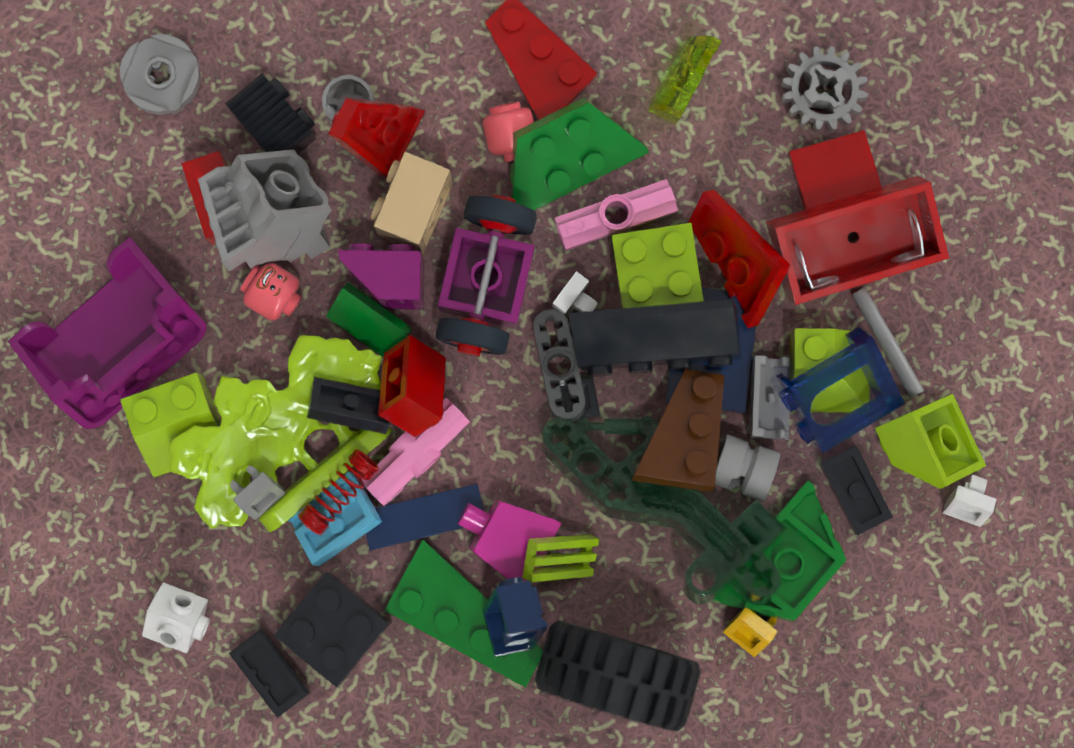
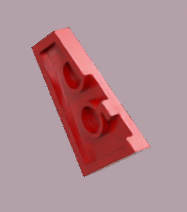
(539, 60)
(375, 131)

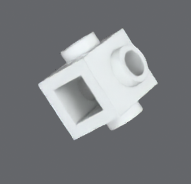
(176, 618)

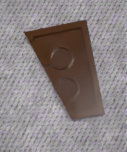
(687, 436)

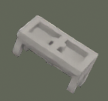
(766, 411)

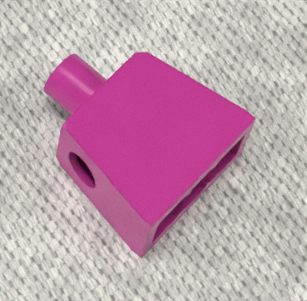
(504, 535)

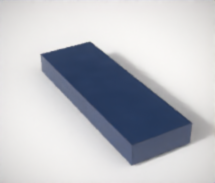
(422, 517)

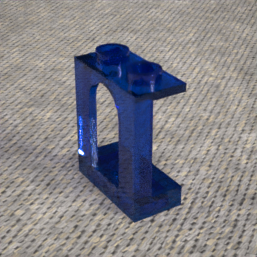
(800, 391)

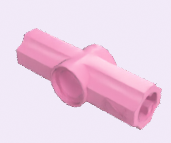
(640, 206)
(414, 455)

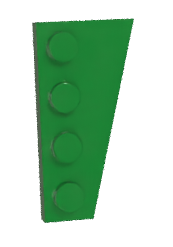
(450, 610)

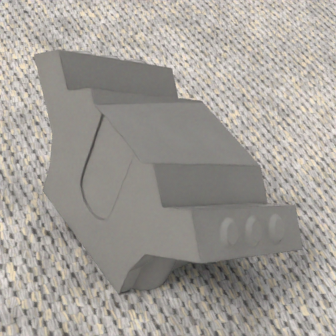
(265, 209)

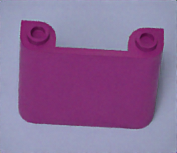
(112, 341)

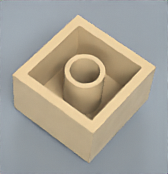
(413, 202)

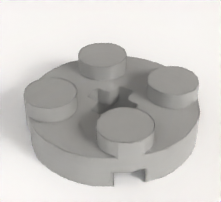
(151, 54)

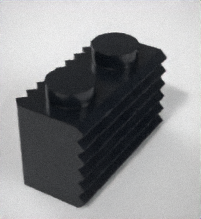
(270, 118)

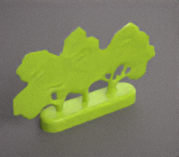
(269, 431)

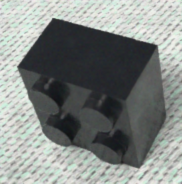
(332, 629)

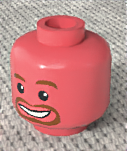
(271, 291)

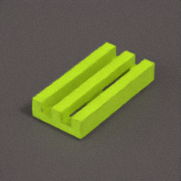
(578, 570)

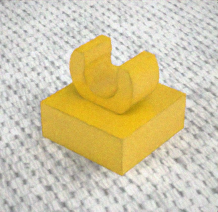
(751, 631)

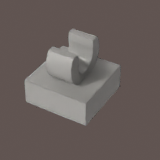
(258, 495)

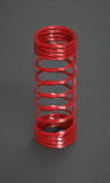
(317, 522)

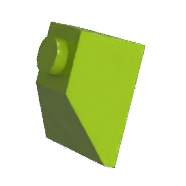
(813, 346)
(932, 443)

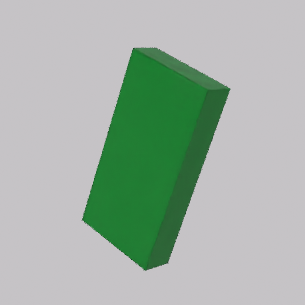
(367, 320)

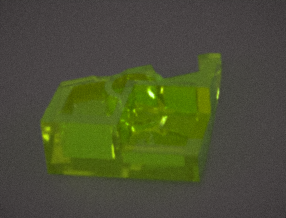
(683, 77)

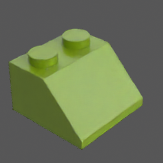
(164, 414)

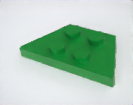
(568, 153)
(804, 556)

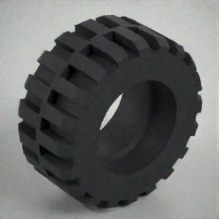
(617, 676)

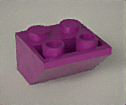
(389, 276)

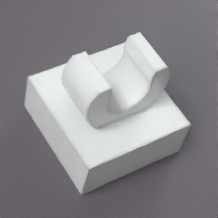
(573, 296)
(970, 503)

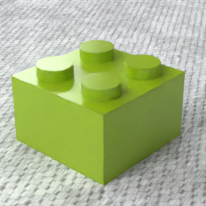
(657, 266)

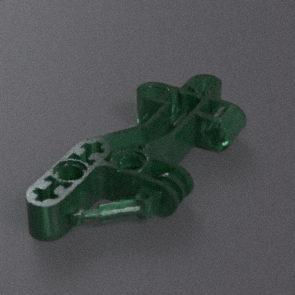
(721, 544)

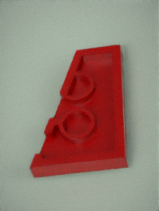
(742, 254)

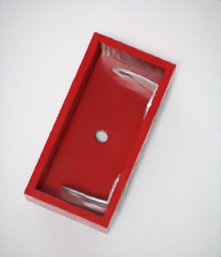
(894, 230)

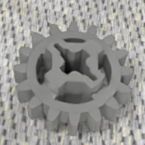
(832, 103)

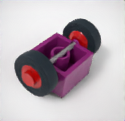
(486, 276)

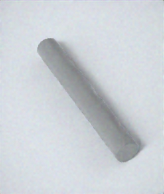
(887, 342)

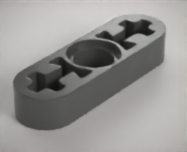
(563, 337)

